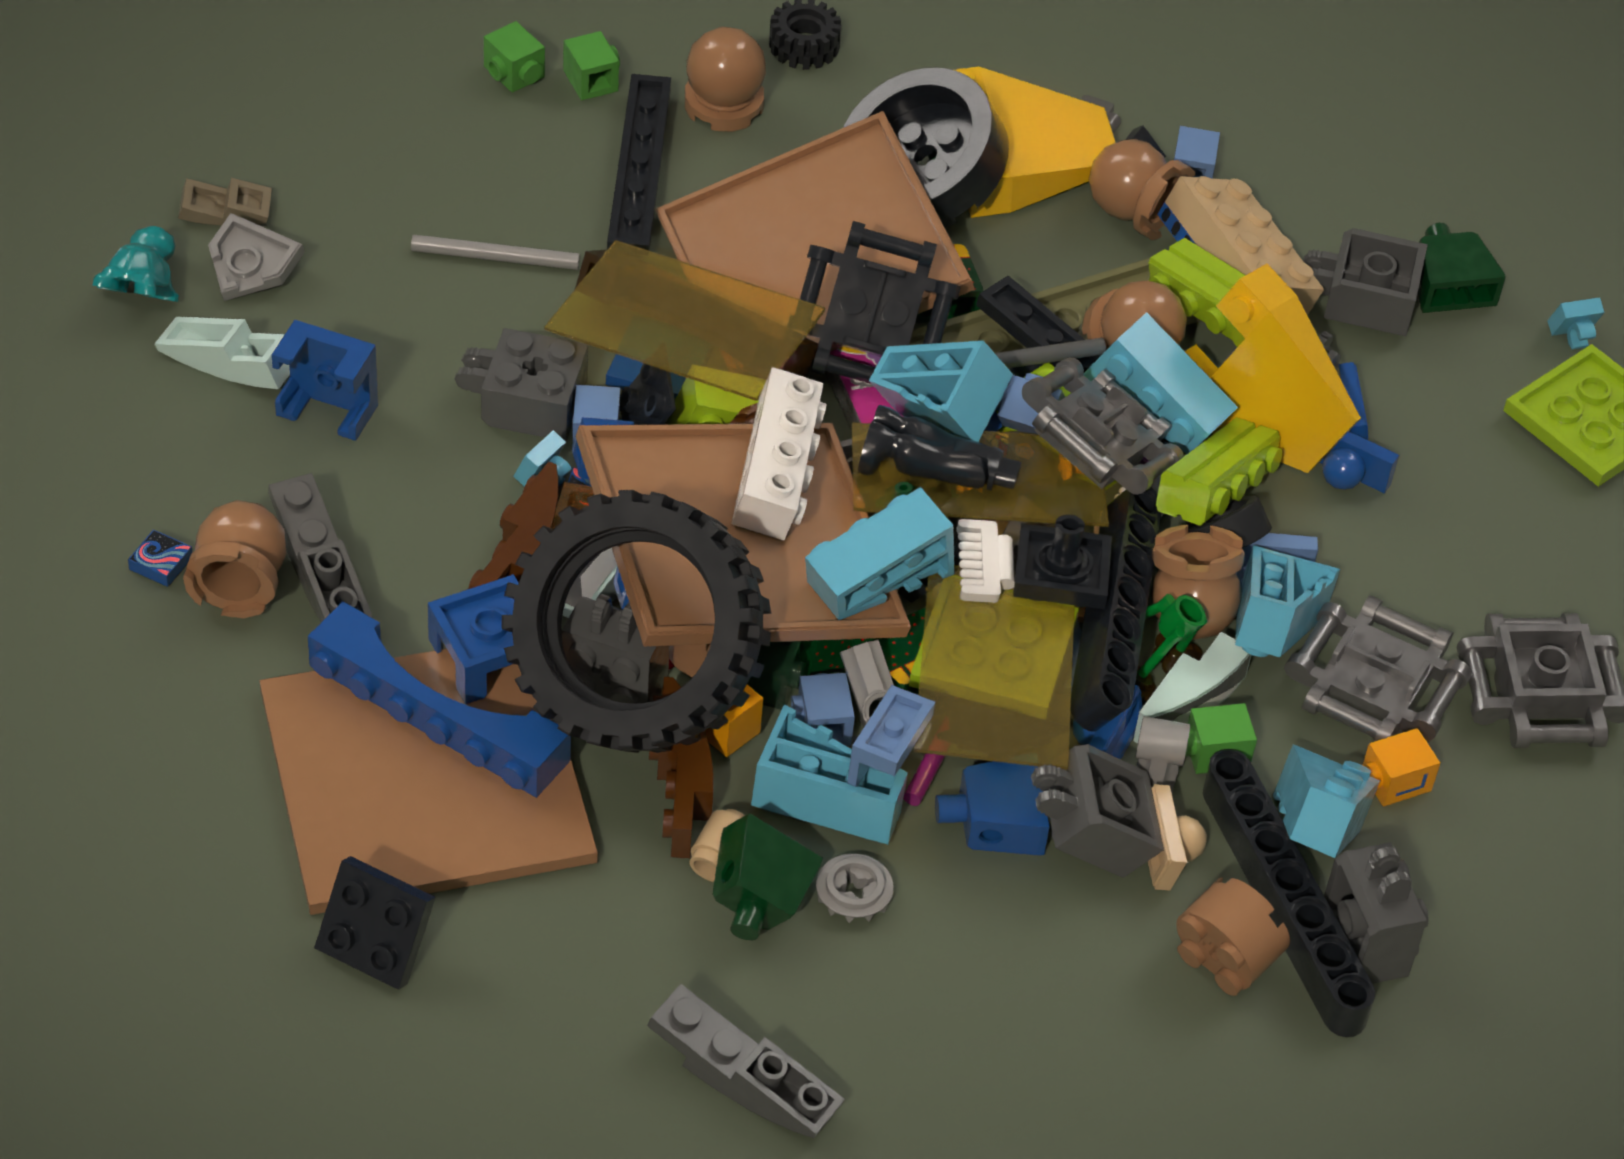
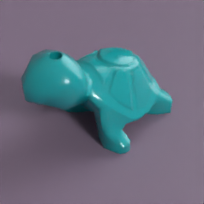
(143, 264)

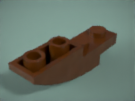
(520, 523)
(688, 783)

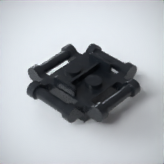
(873, 302)

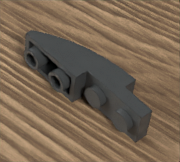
(314, 547)
(747, 1072)

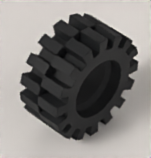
(801, 48)

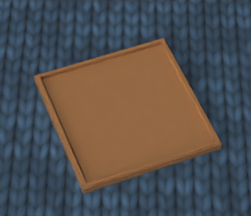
(770, 214)
(705, 470)
(405, 803)

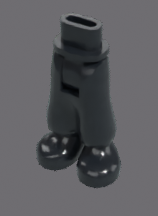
(933, 454)

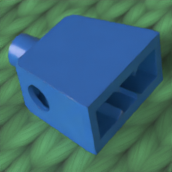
(997, 809)

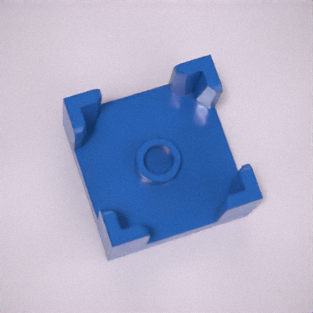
(328, 370)
(473, 633)

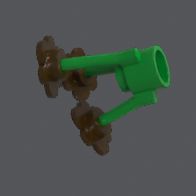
(1178, 625)

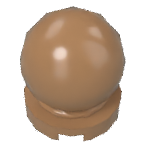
(725, 79)
(1133, 183)
(1122, 307)
(236, 559)
(1200, 568)

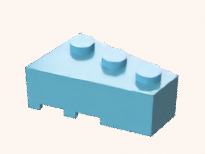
(1165, 382)
(944, 384)
(882, 554)
(1280, 600)
(807, 777)
(1323, 800)

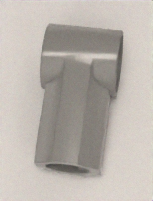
(867, 675)
(1162, 749)

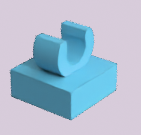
(1576, 320)
(539, 456)

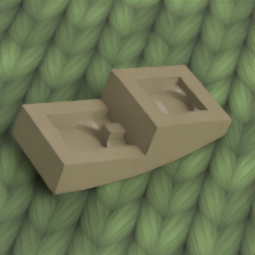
(213, 204)

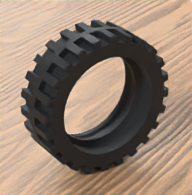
(542, 598)

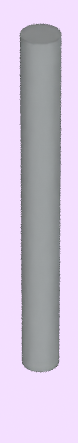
(495, 252)

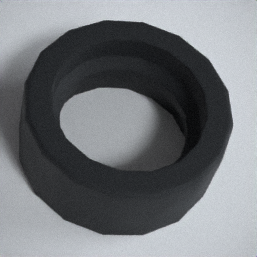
(1242, 517)

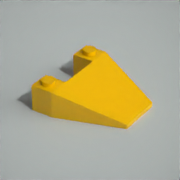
(1049, 140)
(1280, 371)

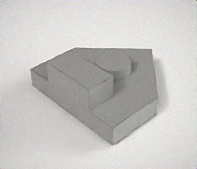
(251, 257)

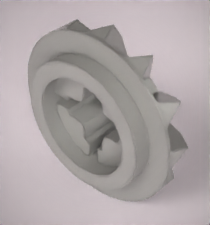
(863, 873)

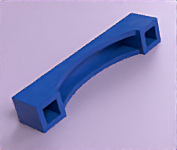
(516, 747)

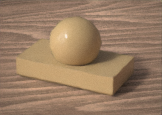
(1181, 838)

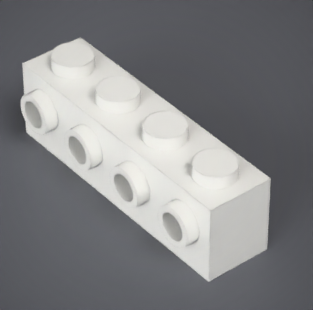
(779, 454)

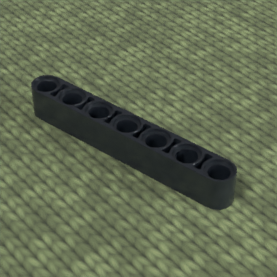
(1113, 636)
(1284, 879)

